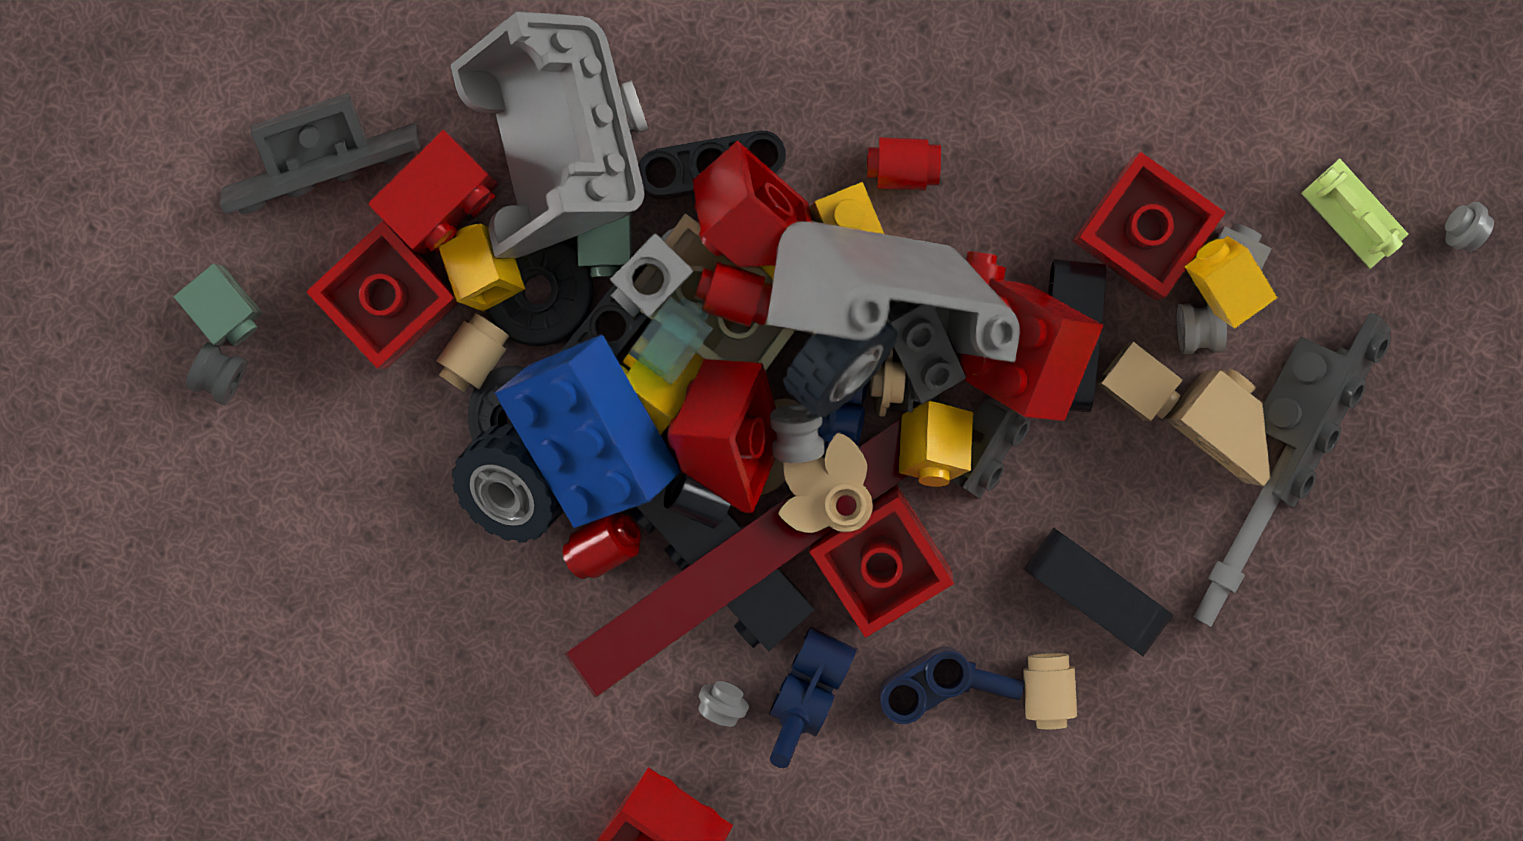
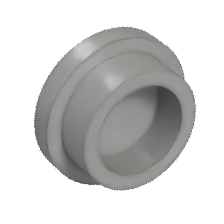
(1468, 227)
(722, 703)

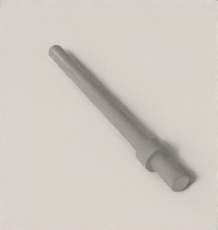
(1227, 574)

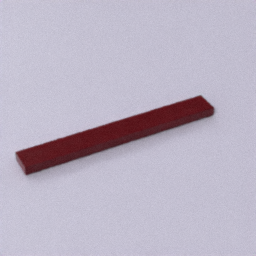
(716, 579)

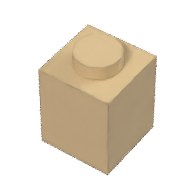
(1140, 383)

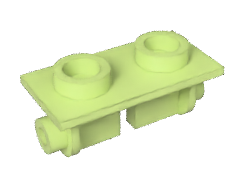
(1355, 214)

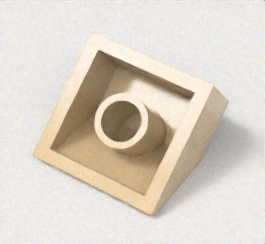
(1225, 423)

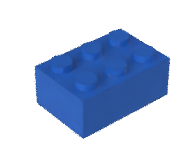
(588, 432)

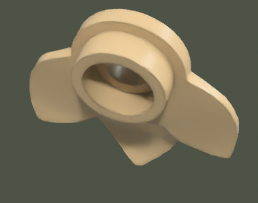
(888, 384)
(822, 483)

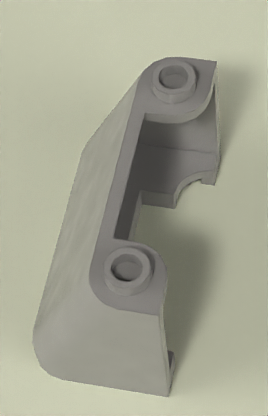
(558, 128)
(843, 282)

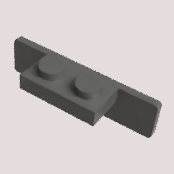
(314, 147)
(1313, 399)

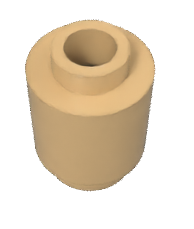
(472, 353)
(1050, 690)

